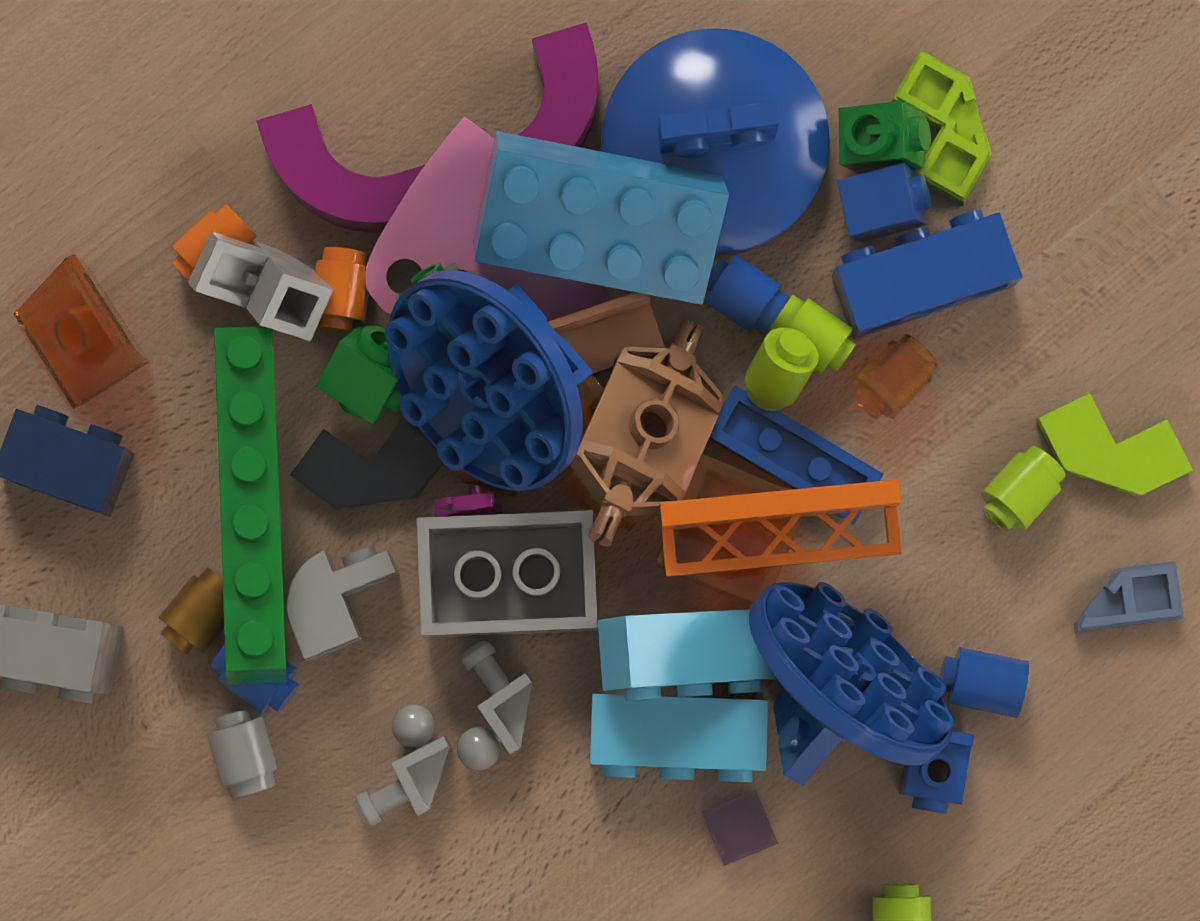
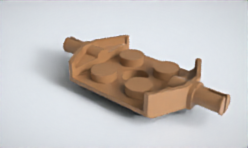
(622, 462)

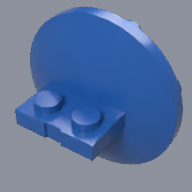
(732, 111)
(487, 379)
(844, 681)

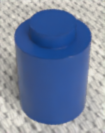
(985, 681)

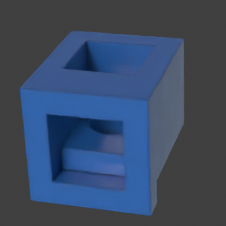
(936, 795)

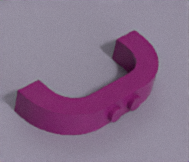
(366, 202)

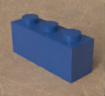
(925, 273)

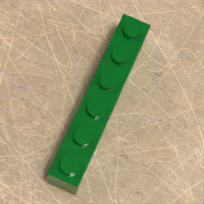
(249, 506)

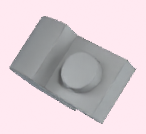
(265, 281)
(319, 601)

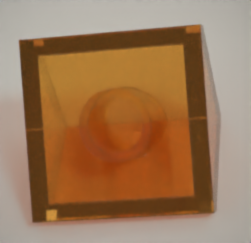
(79, 332)

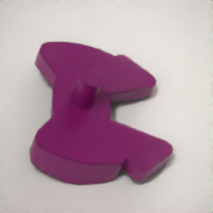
(467, 505)

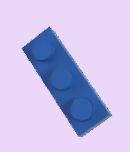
(786, 448)

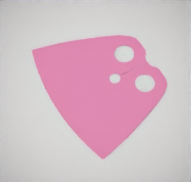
(439, 226)

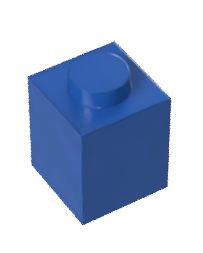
(884, 202)

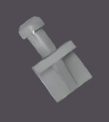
(504, 710)
(417, 772)

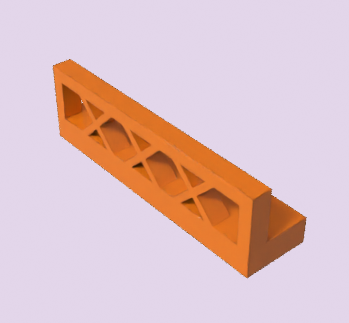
(781, 505)

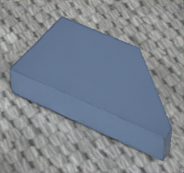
(1134, 598)

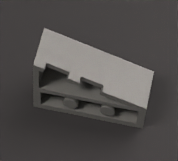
(57, 652)

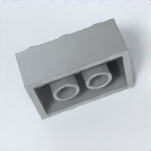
(506, 574)

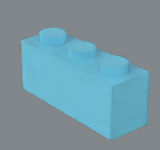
(682, 652)
(679, 736)

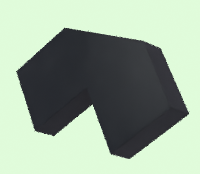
(350, 481)

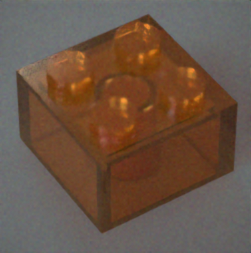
(719, 479)

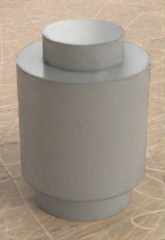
(243, 753)

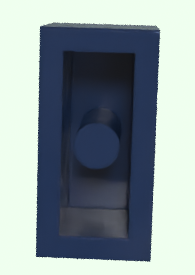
(64, 461)

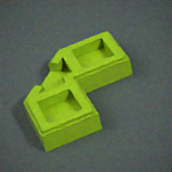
(950, 106)
(1088, 450)

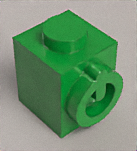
(882, 136)
(362, 375)

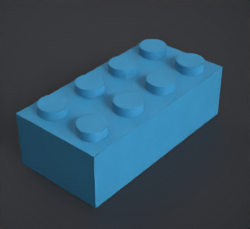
(599, 218)

